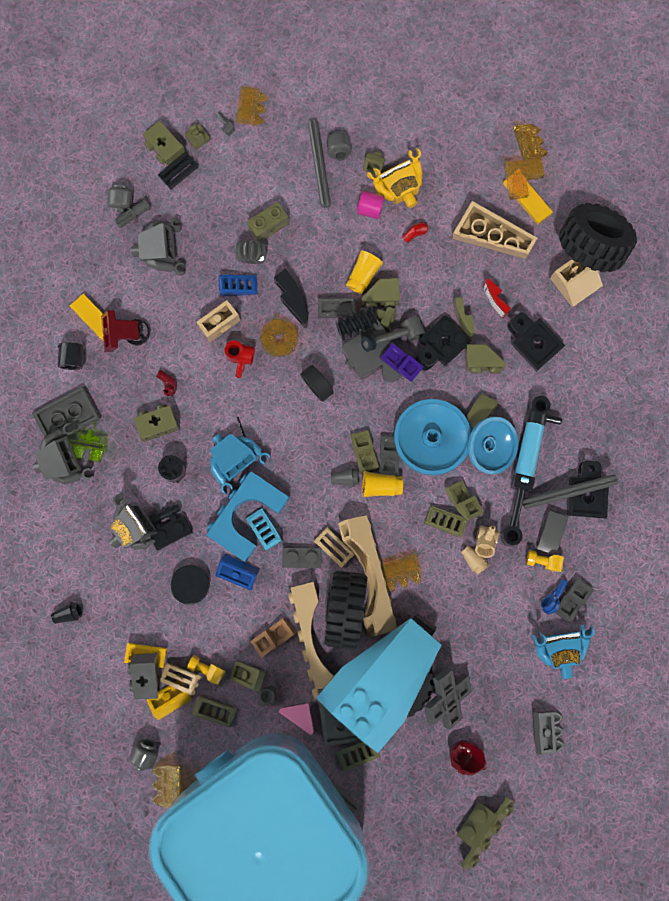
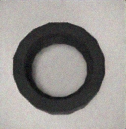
(317, 383)

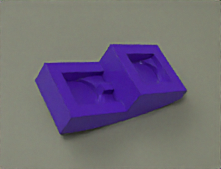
(401, 363)

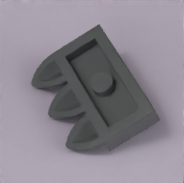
(547, 732)

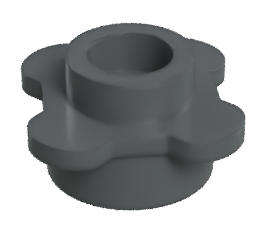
(266, 701)

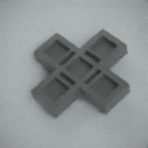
(448, 698)

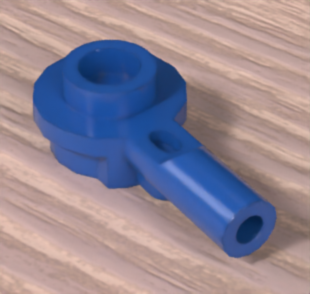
(551, 602)

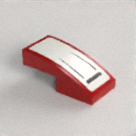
(493, 292)

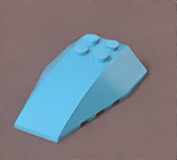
(381, 684)

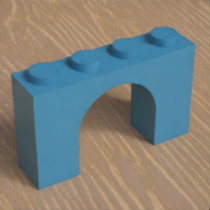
(251, 489)

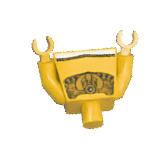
(400, 182)

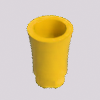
(363, 272)
(381, 485)

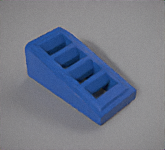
(237, 278)

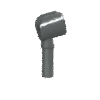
(228, 127)

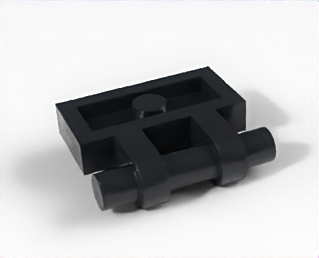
(171, 532)

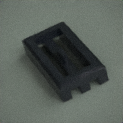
(172, 166)

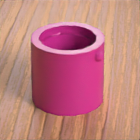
(370, 204)

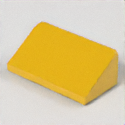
(168, 701)

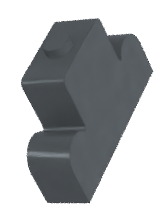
(369, 362)

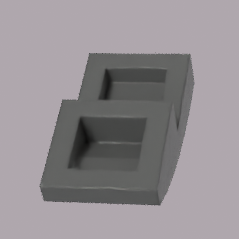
(388, 457)
(552, 532)
(573, 600)

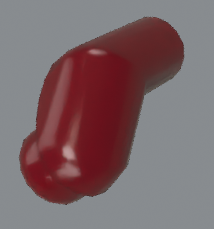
(169, 383)

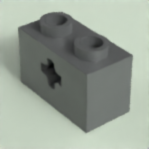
(145, 676)

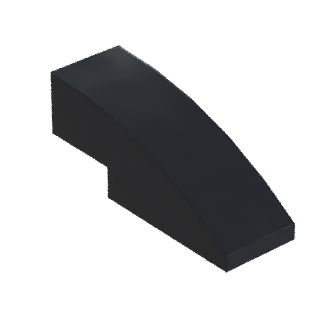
(291, 296)

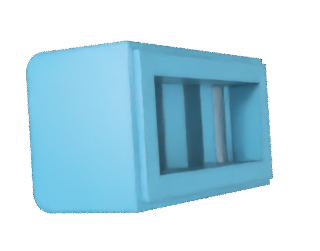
(273, 542)

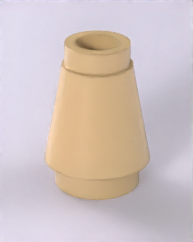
(475, 562)

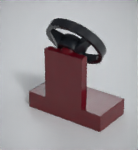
(121, 330)

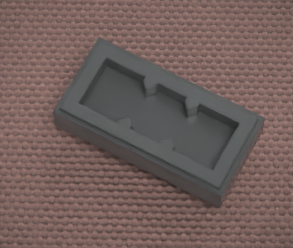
(335, 307)

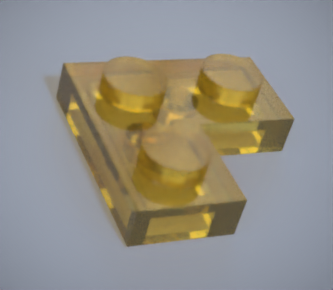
(519, 172)

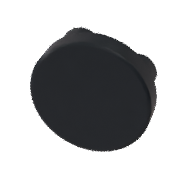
(189, 584)

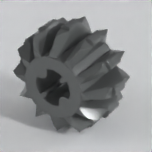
(250, 252)

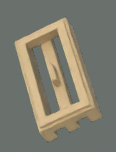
(322, 536)
(195, 677)

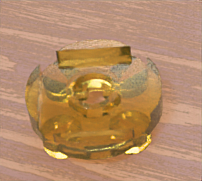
(275, 328)

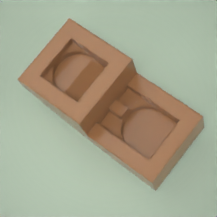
(272, 637)

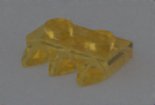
(249, 106)
(528, 142)
(400, 570)
(169, 785)

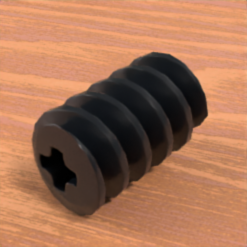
(356, 322)

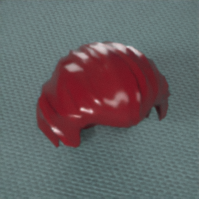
(467, 758)

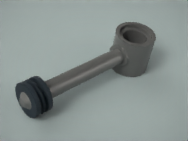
(411, 329)

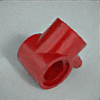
(244, 356)

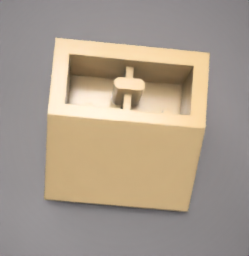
(576, 282)

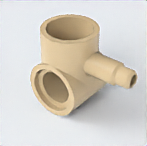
(486, 541)

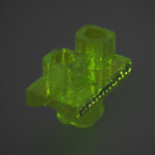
(97, 450)

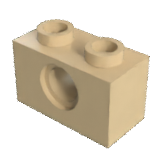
(218, 321)

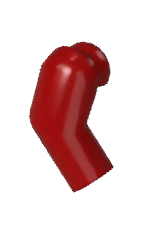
(416, 230)

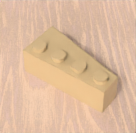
(493, 232)

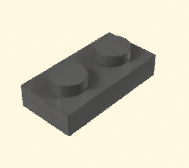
(301, 558)

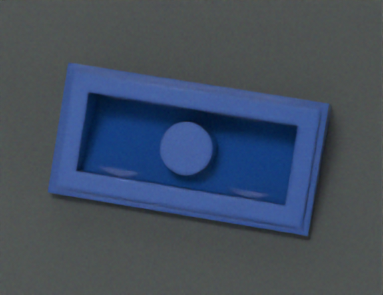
(237, 572)

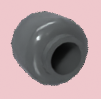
(339, 146)
(119, 198)
(143, 754)

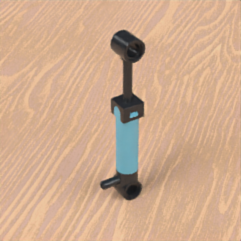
(524, 477)

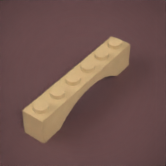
(358, 537)
(305, 602)

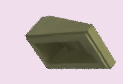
(463, 522)
(195, 711)
(367, 758)

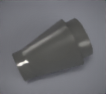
(346, 477)

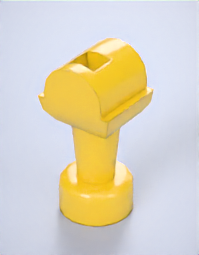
(551, 563)
(213, 672)

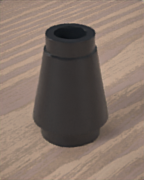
(67, 613)

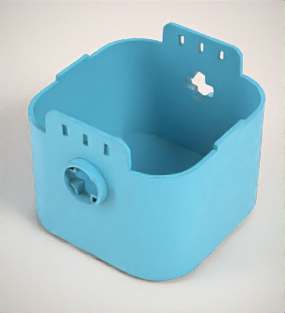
(261, 830)

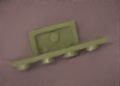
(480, 829)

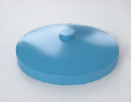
(432, 437)

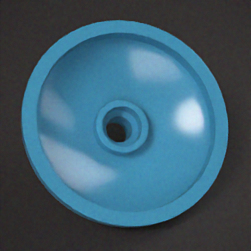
(500, 447)

